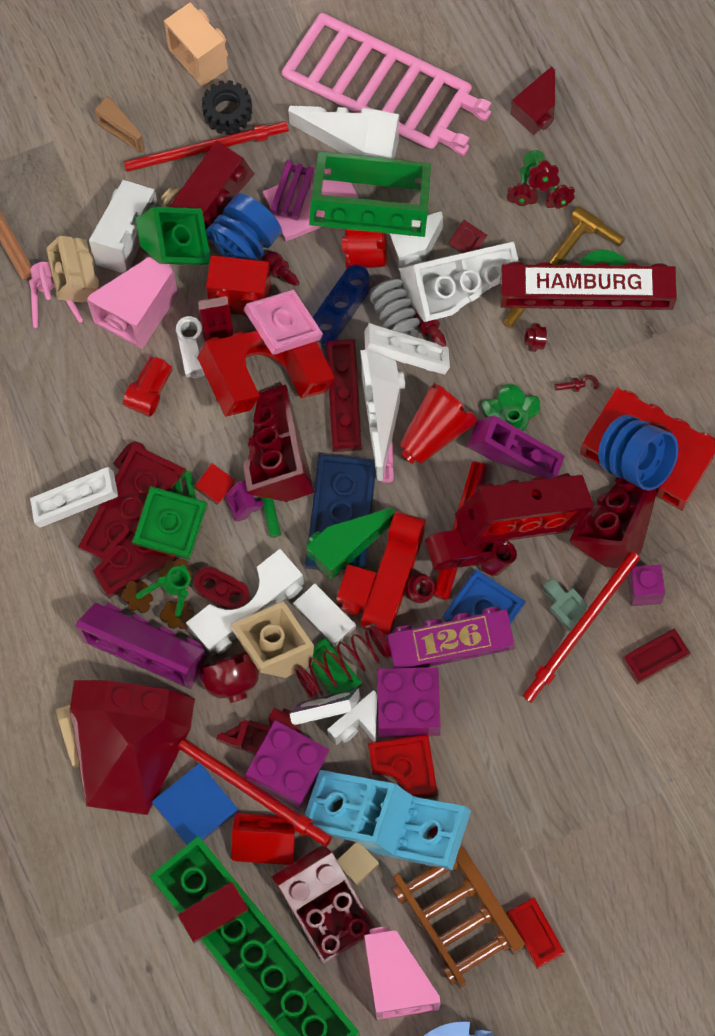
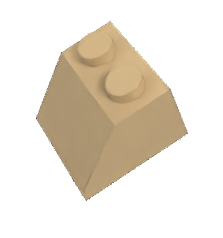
(274, 640)

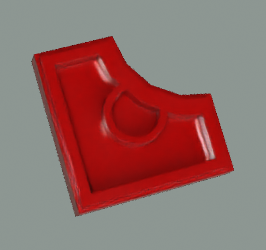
(406, 762)

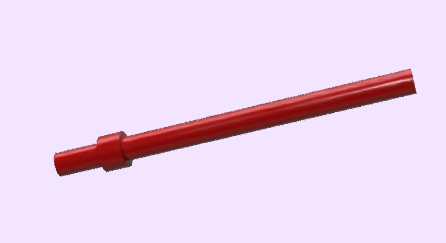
(258, 133)
(545, 674)
(301, 823)

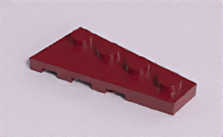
(120, 515)

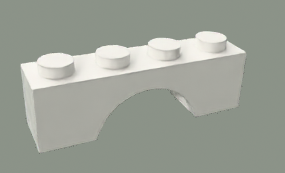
(277, 581)

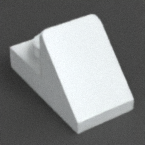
(362, 715)

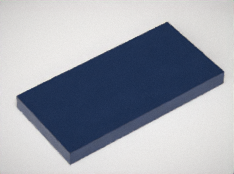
(341, 494)

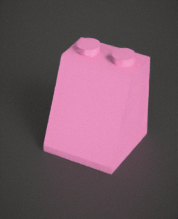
(135, 301)
(396, 977)

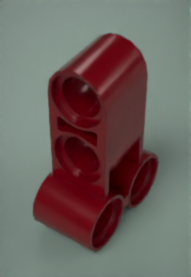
(449, 552)

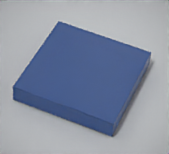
(483, 593)
(195, 805)

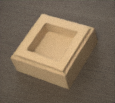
(357, 863)

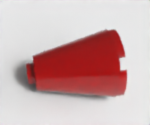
(435, 425)

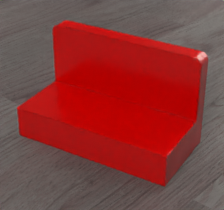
(262, 839)

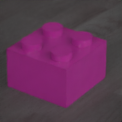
(408, 702)
(287, 764)

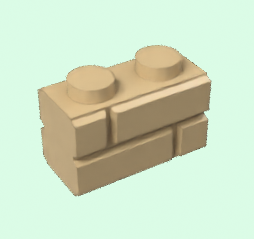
(72, 269)

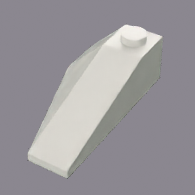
(363, 134)
(382, 399)

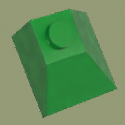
(174, 235)

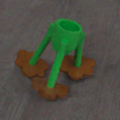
(175, 580)

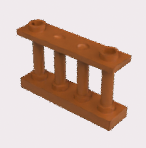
(488, 912)

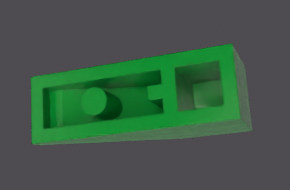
(345, 541)

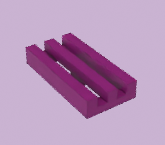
(298, 170)

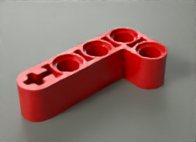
(395, 569)

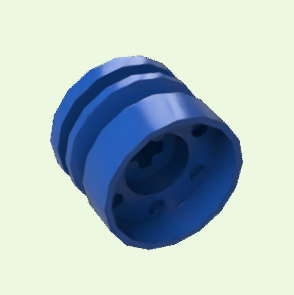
(243, 229)
(638, 452)

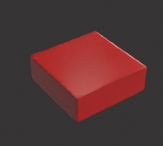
(214, 483)

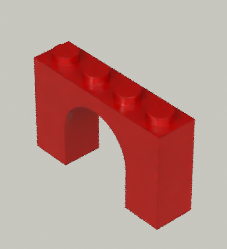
(231, 383)
(694, 448)

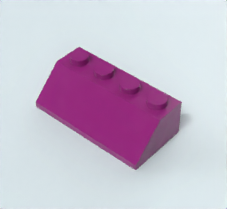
(141, 644)

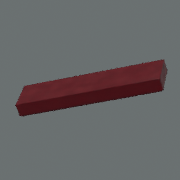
(344, 396)

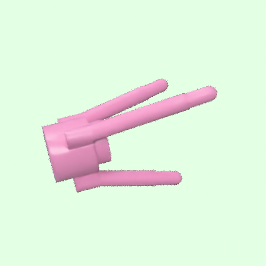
(43, 281)

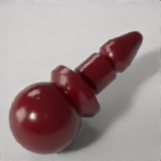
(280, 268)
(431, 328)

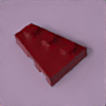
(127, 564)

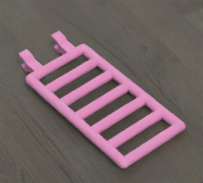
(440, 133)

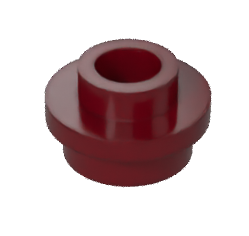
(535, 337)
(427, 588)

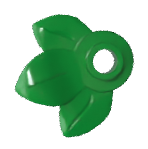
(512, 405)

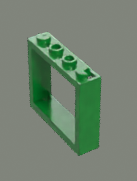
(364, 213)

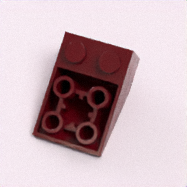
(323, 903)

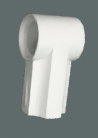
(190, 346)

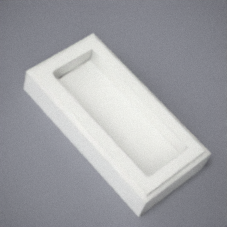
(324, 615)

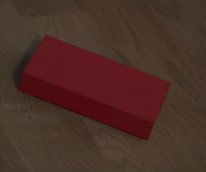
(656, 656)
(213, 912)

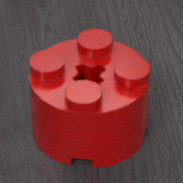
(364, 248)

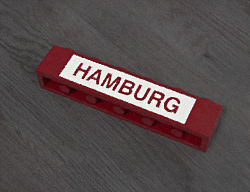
(588, 286)

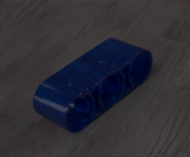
(342, 292)

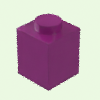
(646, 585)

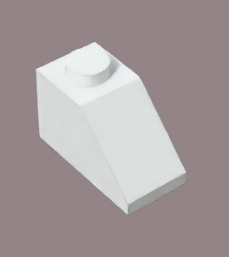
(414, 249)

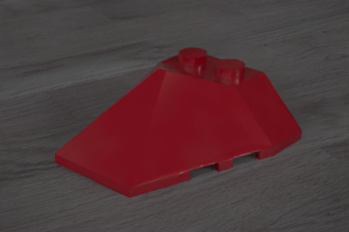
(126, 741)

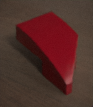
(246, 736)

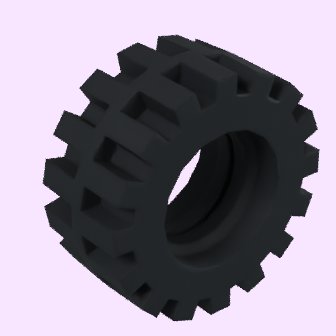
(222, 93)

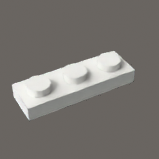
(407, 349)
(74, 497)

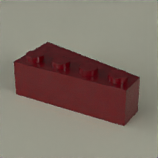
(214, 182)

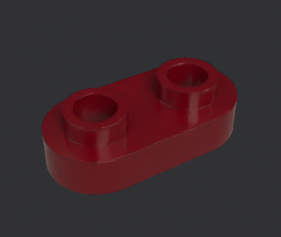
(224, 588)

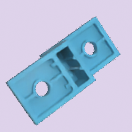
(388, 819)

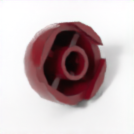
(230, 677)

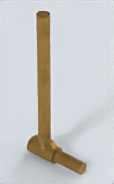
(583, 223)

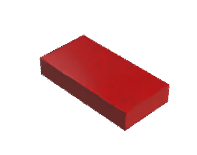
(535, 932)

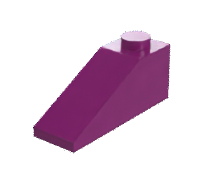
(514, 448)

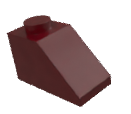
(536, 103)

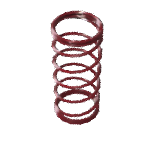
(310, 683)

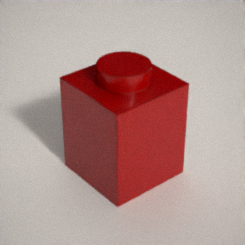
(355, 590)

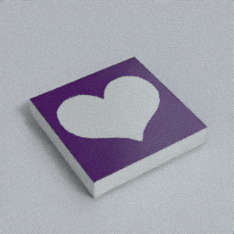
(325, 706)

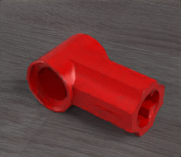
(145, 393)

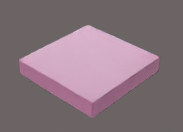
(283, 322)

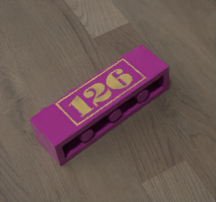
(452, 640)

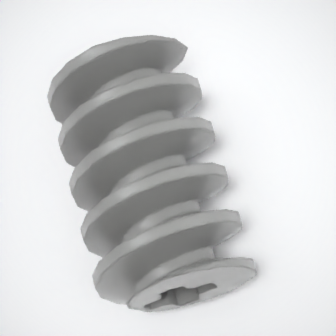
(392, 307)

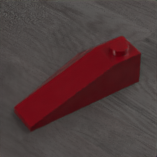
(276, 453)
(615, 524)

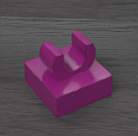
(241, 502)

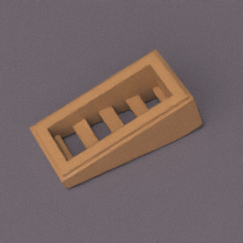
(116, 122)

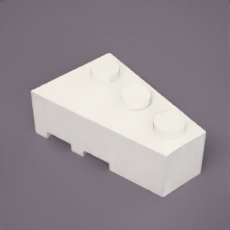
(116, 235)

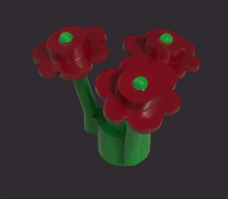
(541, 176)

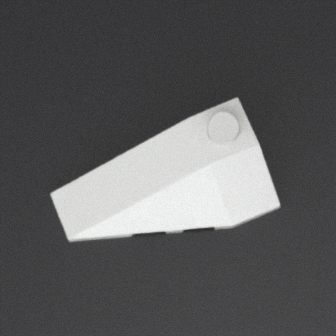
(449, 283)

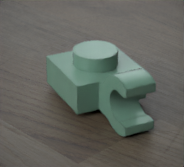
(567, 606)

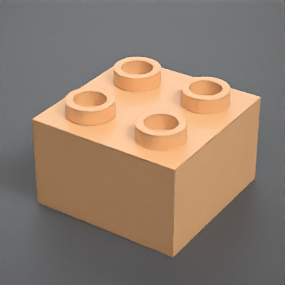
(196, 44)

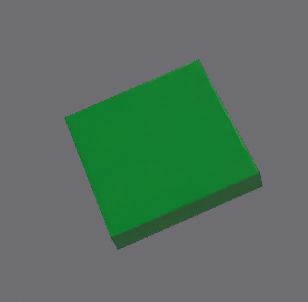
(170, 523)

